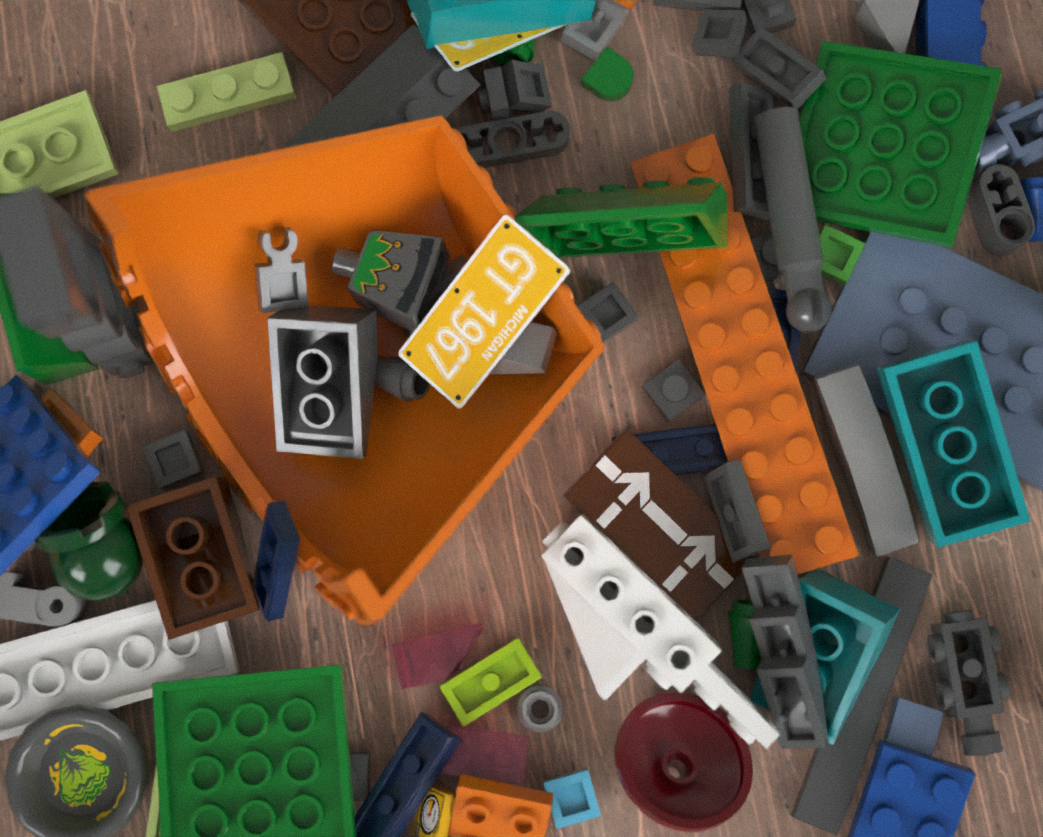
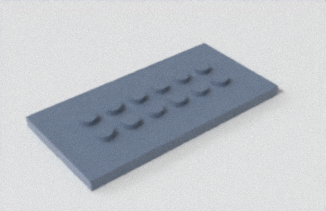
(925, 297)

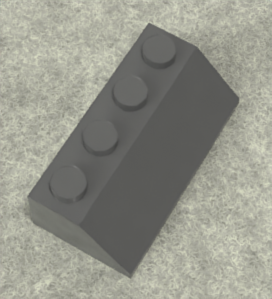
(394, 89)

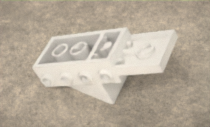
(619, 639)

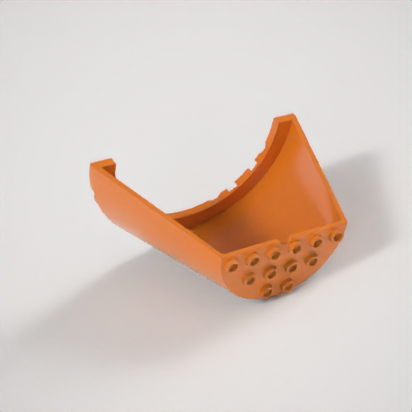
(187, 260)

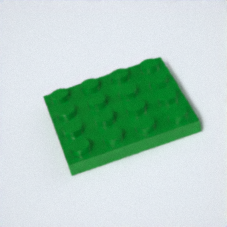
(895, 140)
(254, 755)

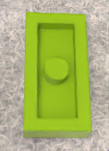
(490, 682)

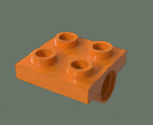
(498, 809)

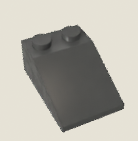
(323, 379)

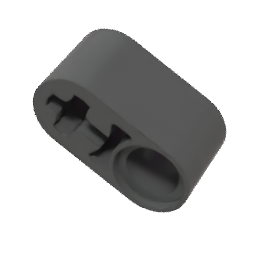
(1015, 213)

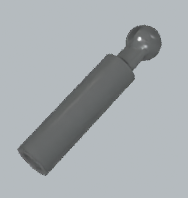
(792, 216)

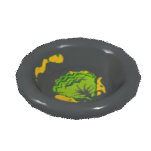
(76, 774)

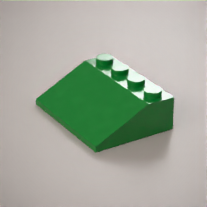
(630, 219)

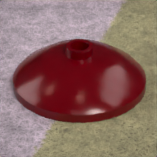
(696, 741)

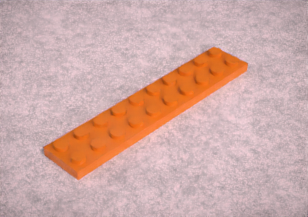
(751, 375)

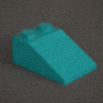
(847, 638)

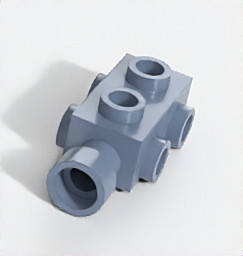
(1012, 123)

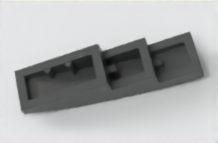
(787, 652)

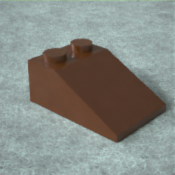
(195, 556)

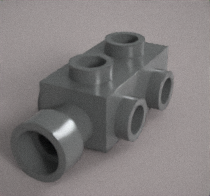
(976, 666)

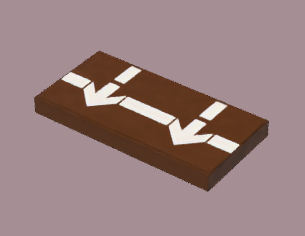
(656, 523)

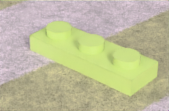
(226, 92)

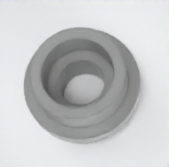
(540, 724)

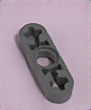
(541, 146)

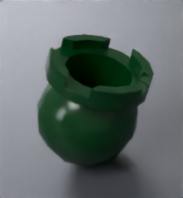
(93, 545)

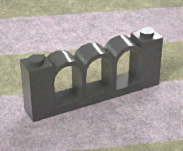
(65, 283)

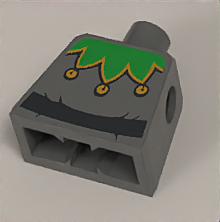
(394, 274)

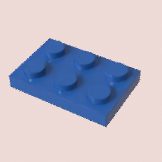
(911, 795)

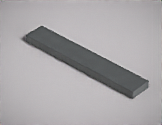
(836, 769)

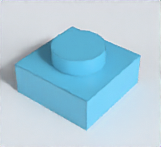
(572, 798)

